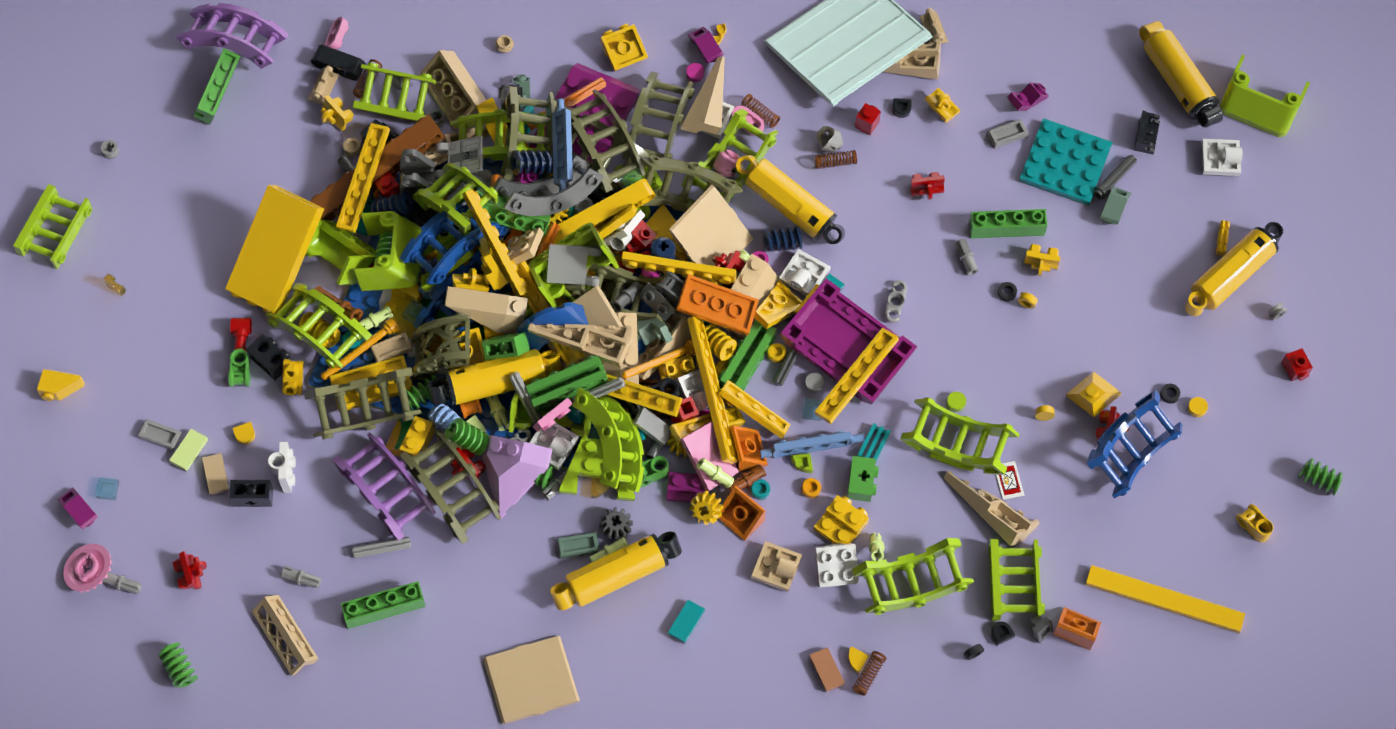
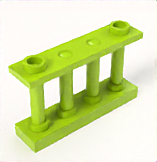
(382, 106)
(40, 214)
(998, 589)

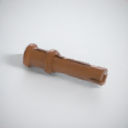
(349, 311)

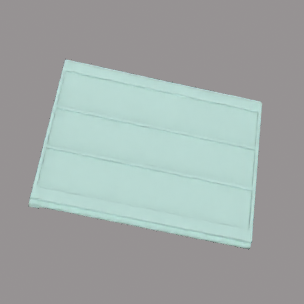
(846, 43)

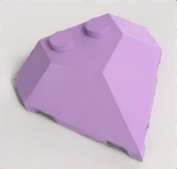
(513, 468)

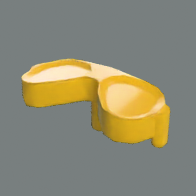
(721, 30)

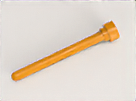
(389, 327)
(688, 348)

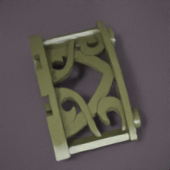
(425, 361)

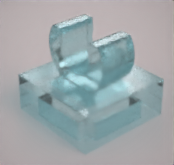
(412, 311)

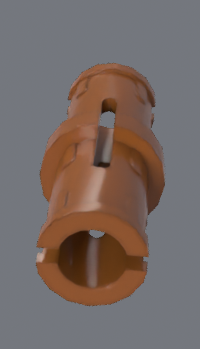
(748, 478)

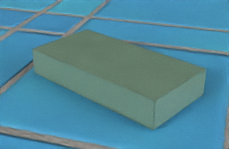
(578, 545)

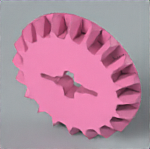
(82, 558)

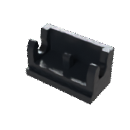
(1147, 132)

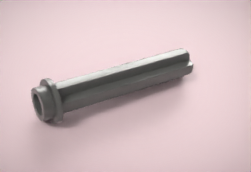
(1101, 191)
(785, 367)

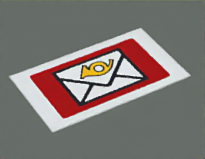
(1010, 482)

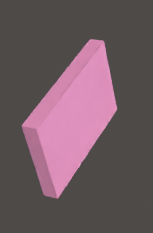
(704, 444)

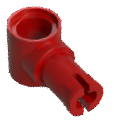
(240, 329)

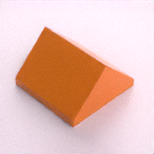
(747, 447)
(742, 513)
(1077, 628)

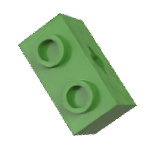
(505, 346)
(860, 489)

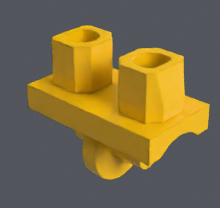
(942, 105)
(333, 113)
(1042, 261)
(470, 281)
(676, 368)
(292, 377)

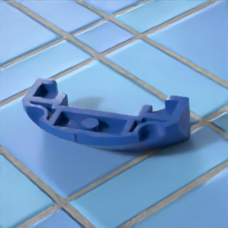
(565, 314)

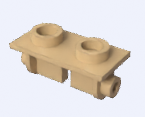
(933, 25)
(323, 85)

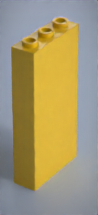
(274, 249)

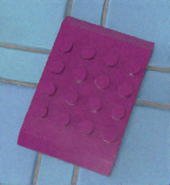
(619, 94)
(834, 334)

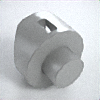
(831, 141)

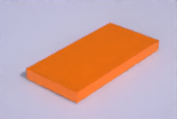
(717, 304)

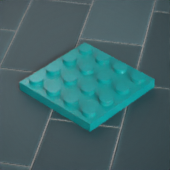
(1065, 161)

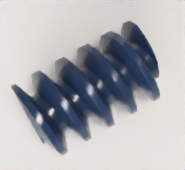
(531, 160)
(400, 203)
(782, 238)
(663, 248)

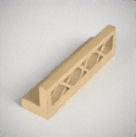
(285, 630)

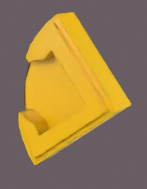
(857, 659)

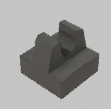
(1041, 628)

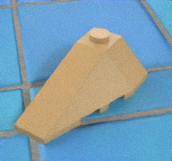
(492, 310)
(680, 332)

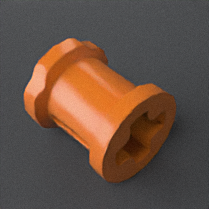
(470, 408)

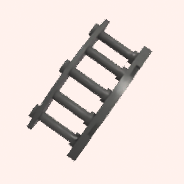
(543, 196)

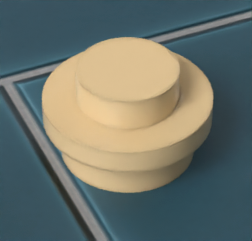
(504, 44)

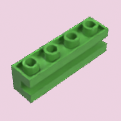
(216, 86)
(514, 220)
(1008, 223)
(748, 357)
(565, 383)
(383, 605)

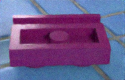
(683, 487)

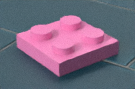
(559, 411)

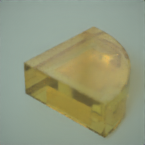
(110, 282)
(598, 488)

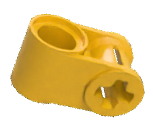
(1252, 520)

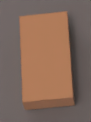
(826, 669)

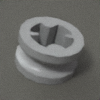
(104, 148)
(1277, 311)

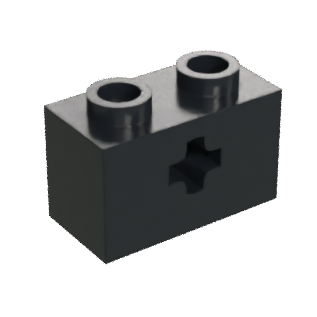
(251, 493)

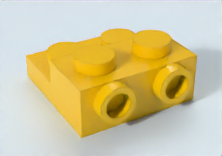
(623, 47)
(492, 271)
(842, 521)

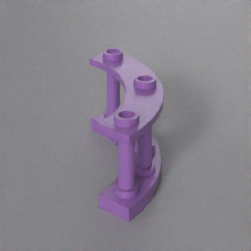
(234, 15)
(368, 491)

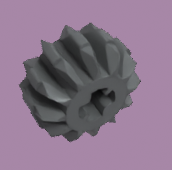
(613, 517)

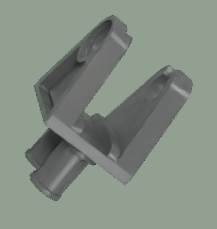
(415, 171)

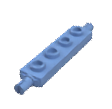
(562, 146)
(807, 445)

